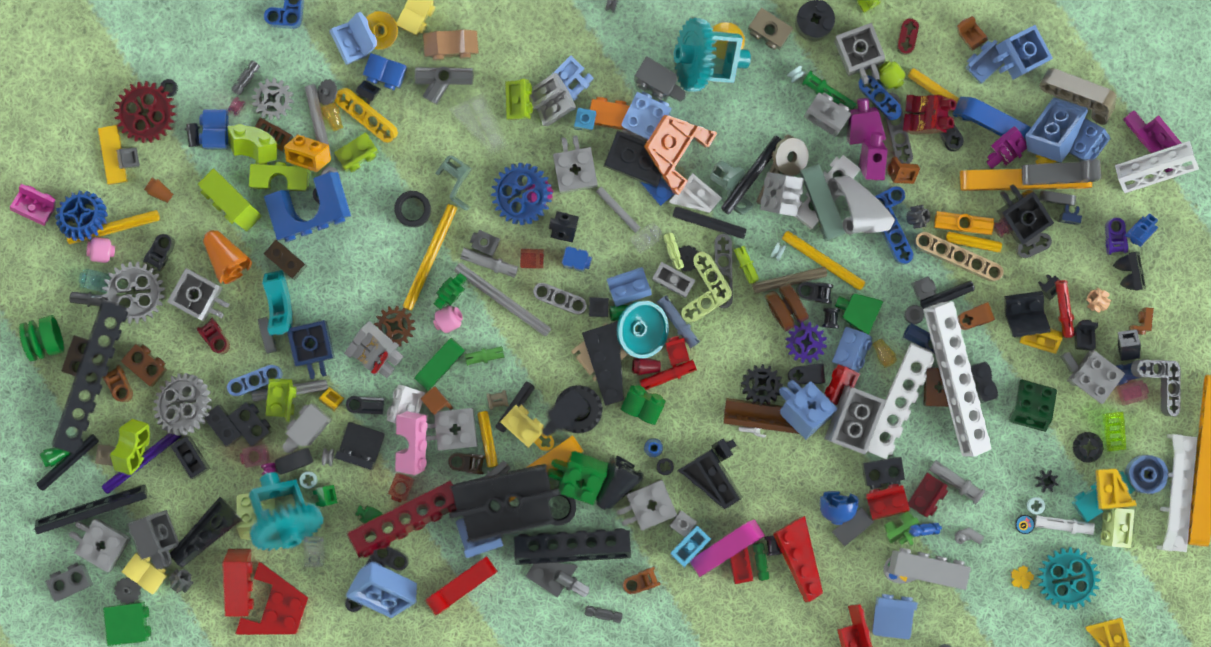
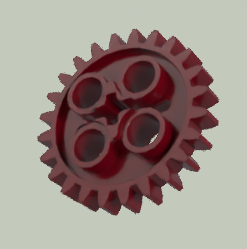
(130, 120)

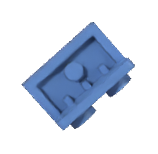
(852, 349)

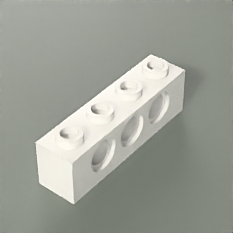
(840, 165)

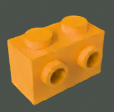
(307, 153)

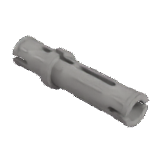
(497, 265)

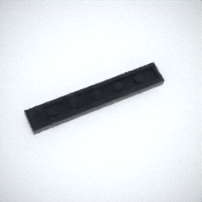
(90, 509)

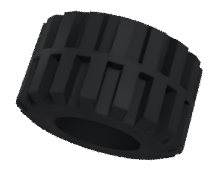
(595, 408)

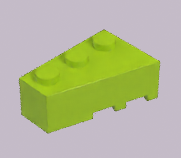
(228, 200)

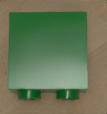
(127, 623)

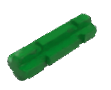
(761, 561)

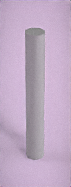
(618, 209)

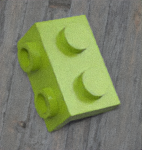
(518, 99)

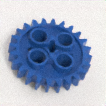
(529, 209)

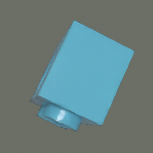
(690, 546)

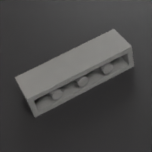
(929, 569)

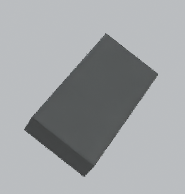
(849, 530)

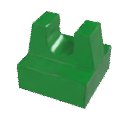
(326, 496)

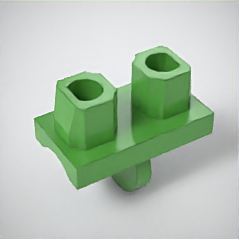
(895, 533)

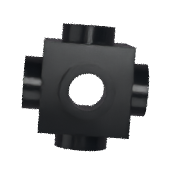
(563, 226)

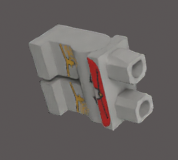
(374, 350)

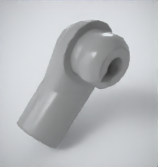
(967, 534)

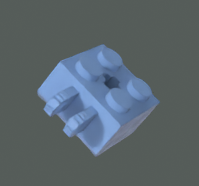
(1022, 52)
(806, 408)

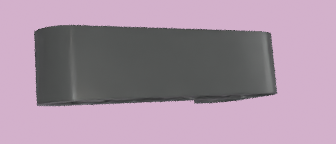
(1061, 173)

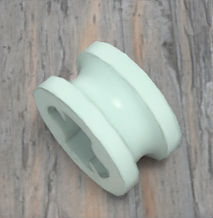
(796, 74)
(778, 251)
(313, 483)
(1040, 509)

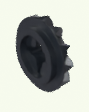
(1081, 453)

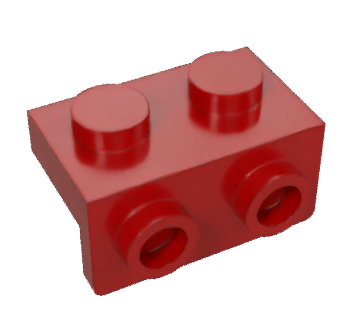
(840, 377)

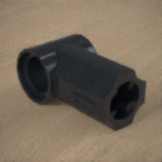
(368, 405)

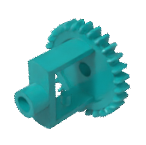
(694, 55)
(288, 526)

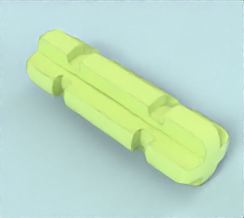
(673, 251)

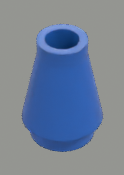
(647, 447)

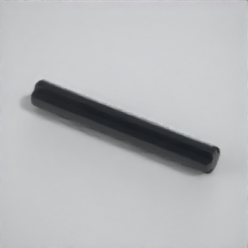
(709, 222)
(66, 463)

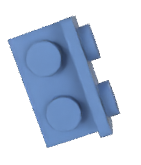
(983, 65)
(629, 286)

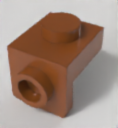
(971, 33)

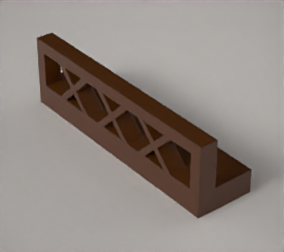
(755, 416)

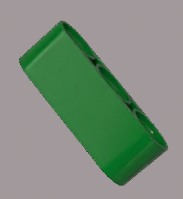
(439, 364)

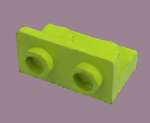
(356, 152)
(280, 398)

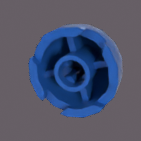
(837, 507)

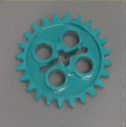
(1065, 561)

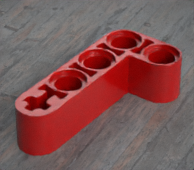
(461, 586)

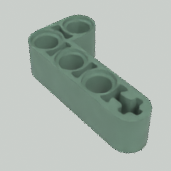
(823, 203)

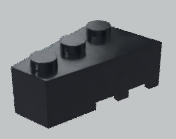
(712, 479)

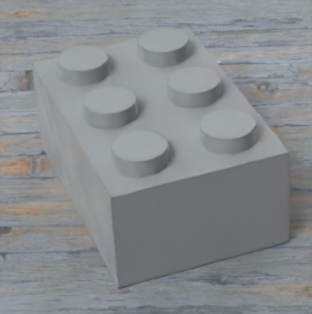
(855, 419)

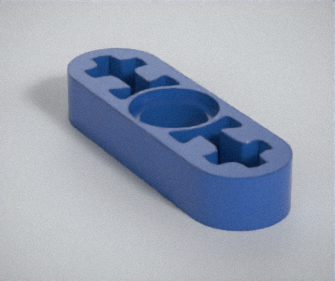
(881, 106)

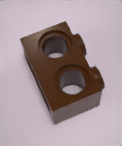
(141, 369)

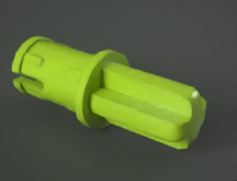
(746, 265)

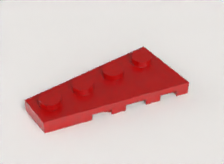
(799, 555)

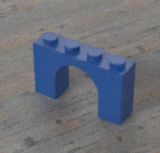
(332, 209)

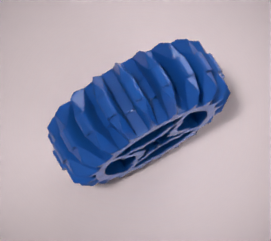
(89, 219)

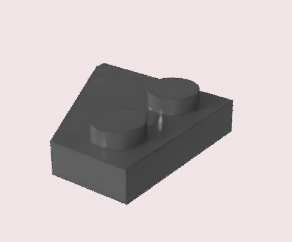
(544, 572)

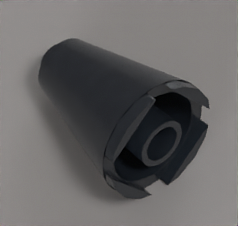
(618, 482)

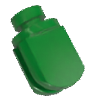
(367, 514)

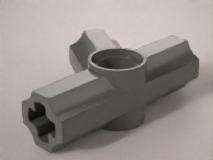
(436, 87)

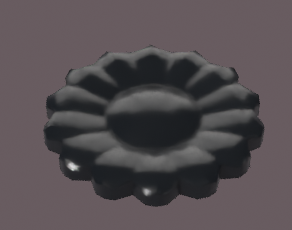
(687, 256)

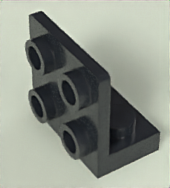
(1026, 314)
(360, 446)

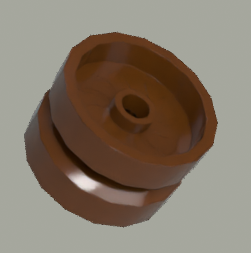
(787, 306)

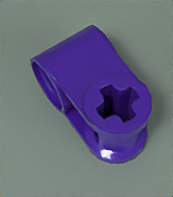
(1116, 238)

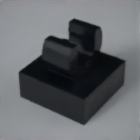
(368, 91)
(1049, 288)
(598, 307)
(723, 449)

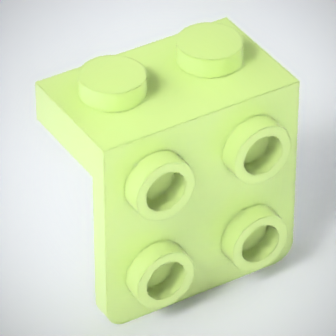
(247, 514)

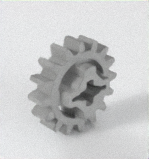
(278, 94)

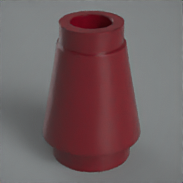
(645, 366)

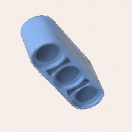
(245, 379)

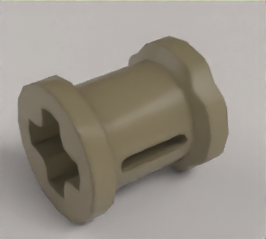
(492, 404)

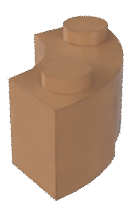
(450, 44)

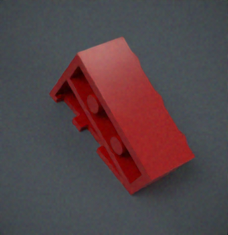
(238, 582)

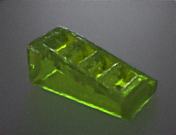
(1121, 423)

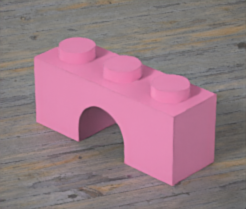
(413, 428)

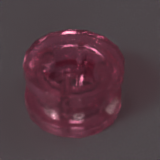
(236, 106)
(1001, 228)

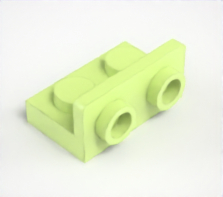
(1117, 527)

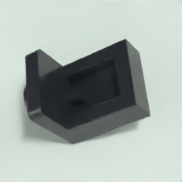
(1085, 335)

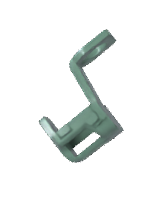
(460, 173)
(730, 181)

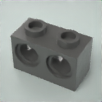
(70, 585)

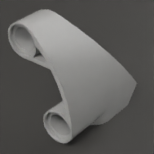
(866, 211)

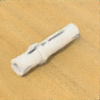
(1065, 525)

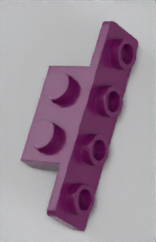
(1153, 135)

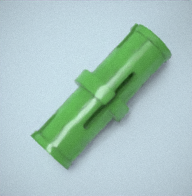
(484, 355)

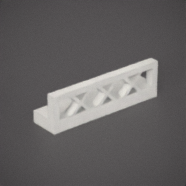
(1155, 164)

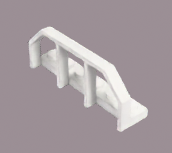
(1181, 493)

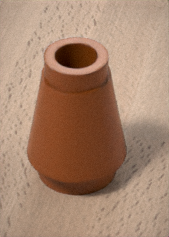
(158, 190)

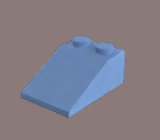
(1056, 129)

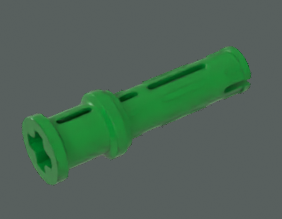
(823, 84)

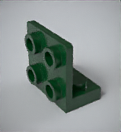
(1034, 405)

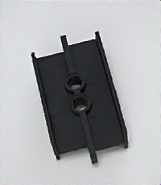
(482, 522)

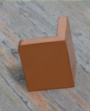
(435, 400)

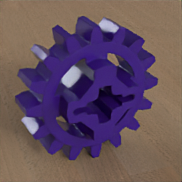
(814, 344)

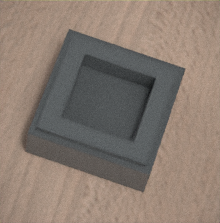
(128, 158)
(1069, 361)

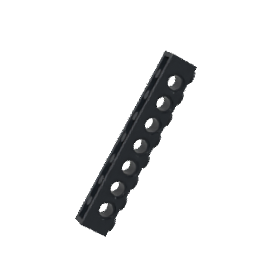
(61, 439)

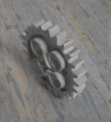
(131, 275)
(181, 388)

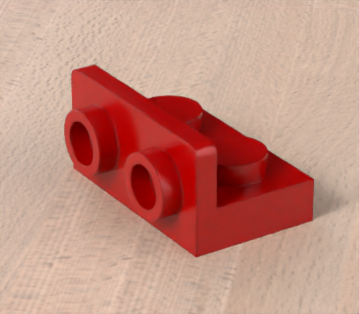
(887, 502)

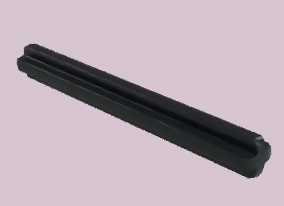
(750, 176)

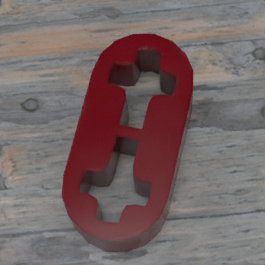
(912, 37)

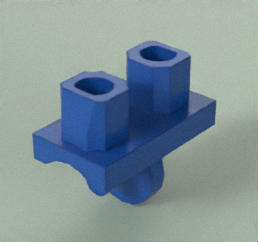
(1142, 230)

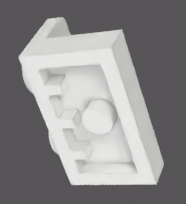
(404, 400)

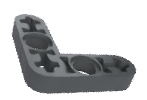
(1163, 373)

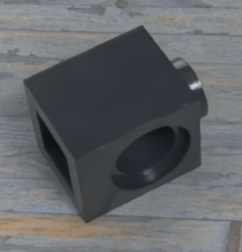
(1129, 345)

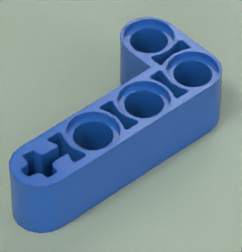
(284, 13)
(987, 116)
(888, 203)

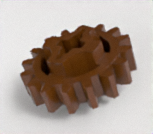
(399, 318)

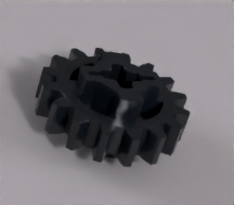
(761, 393)

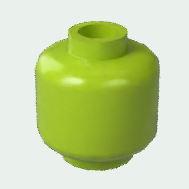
(891, 75)

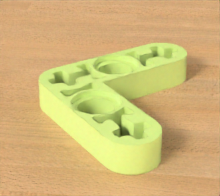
(712, 294)

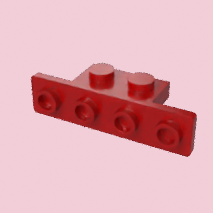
(858, 633)

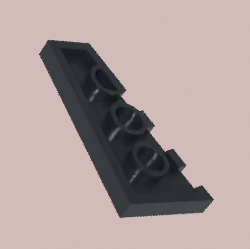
(606, 361)

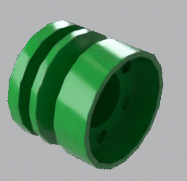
(38, 339)

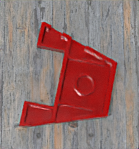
(283, 608)

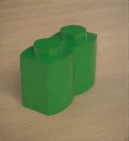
(643, 404)

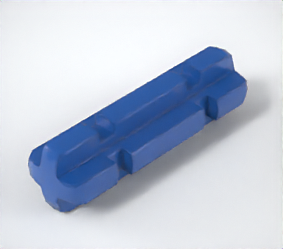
(925, 529)

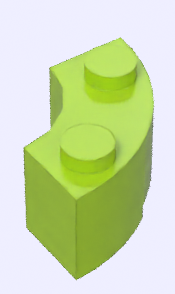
(252, 143)
(130, 447)

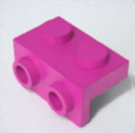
(33, 204)

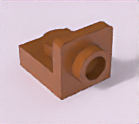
(902, 172)
(1145, 318)

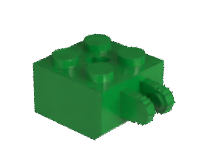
(580, 476)

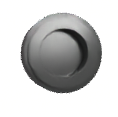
(914, 314)

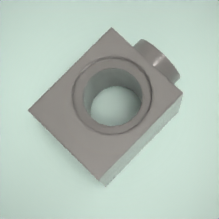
(682, 523)

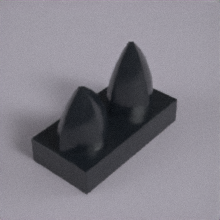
(1133, 263)

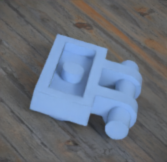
(569, 72)

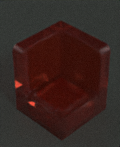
(532, 258)

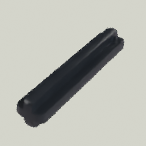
(948, 294)
(520, 399)

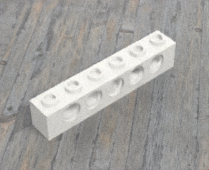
(914, 354)

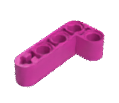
(727, 547)

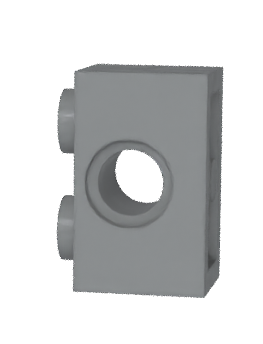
(673, 280)

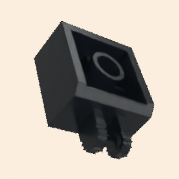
(1013, 212)
(565, 412)

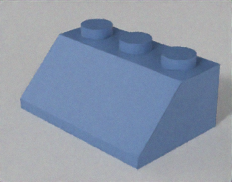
(382, 590)

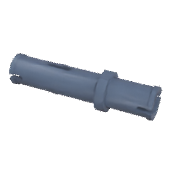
(677, 320)

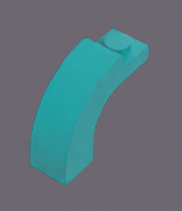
(279, 302)

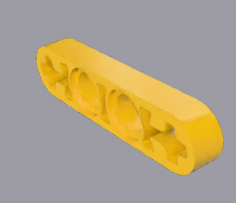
(367, 112)

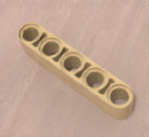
(948, 256)

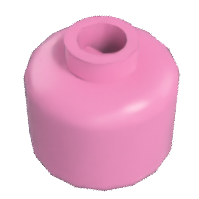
(100, 249)
(448, 319)

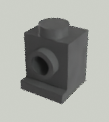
(491, 246)
(924, 288)

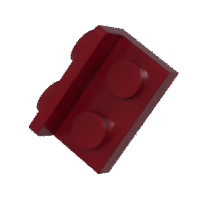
(927, 495)

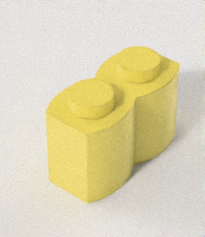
(414, 16)
(145, 573)

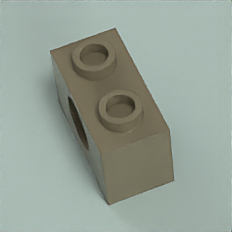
(766, 19)

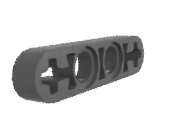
(898, 129)
(727, 271)

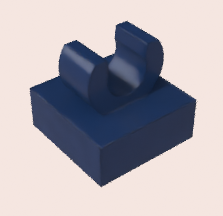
(1070, 218)

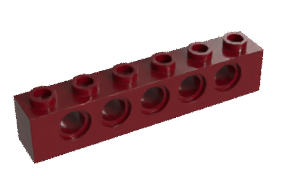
(394, 517)

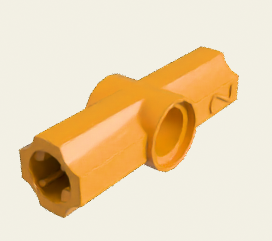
(976, 224)

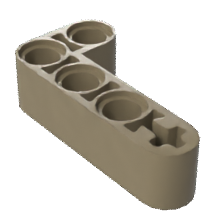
(1081, 92)

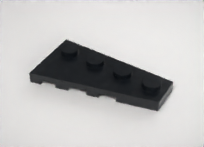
(206, 531)

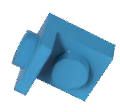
(585, 119)

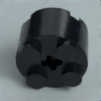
(819, 10)

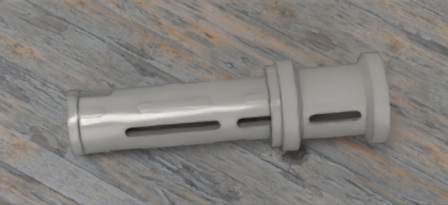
(964, 486)

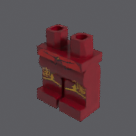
(928, 114)

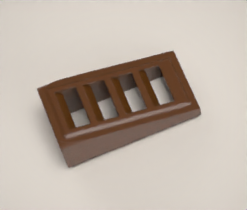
(288, 137)

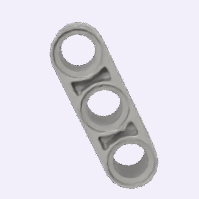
(553, 291)

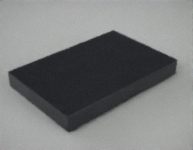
(632, 160)

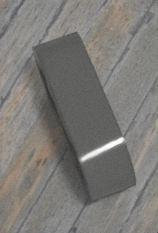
(1057, 198)
(1035, 250)
(268, 340)

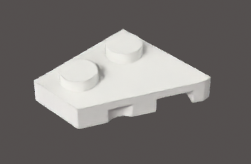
(696, 195)

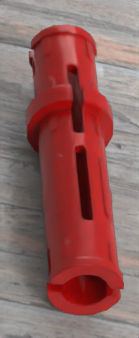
(1065, 317)
(676, 371)

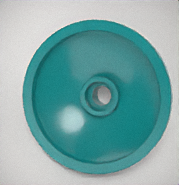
(651, 330)

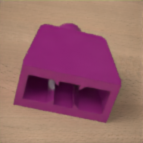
(863, 122)
(873, 158)

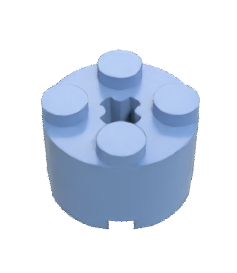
(1157, 475)

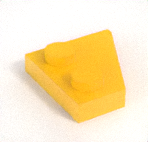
(1111, 490)
(1109, 633)

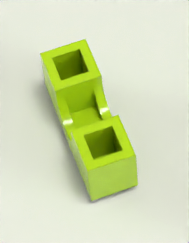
(262, 175)

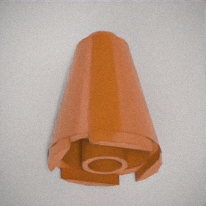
(225, 257)

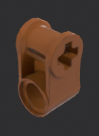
(978, 316)
(117, 380)
(642, 581)

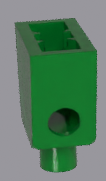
(859, 311)

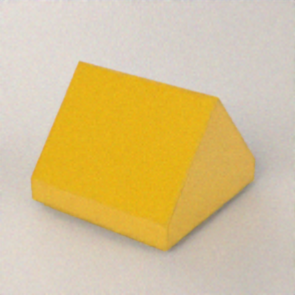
(331, 399)

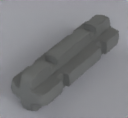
(245, 77)
(603, 614)

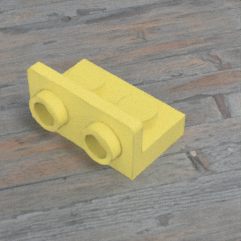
(522, 426)

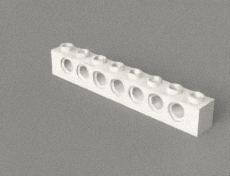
(957, 379)

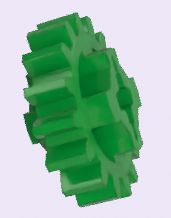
(450, 291)

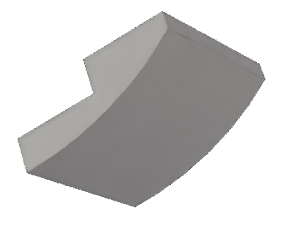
(551, 99)

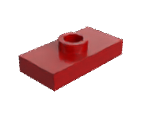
(741, 567)

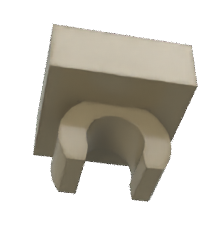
(103, 455)

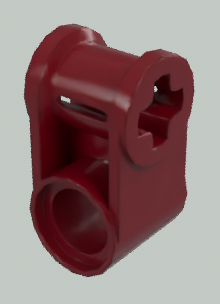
(212, 334)

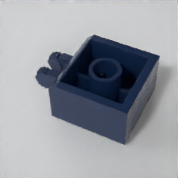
(321, 351)

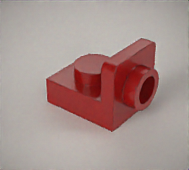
(677, 350)

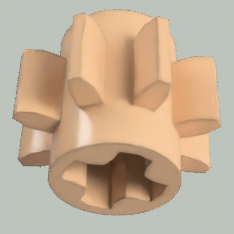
(1098, 300)

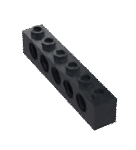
(563, 553)

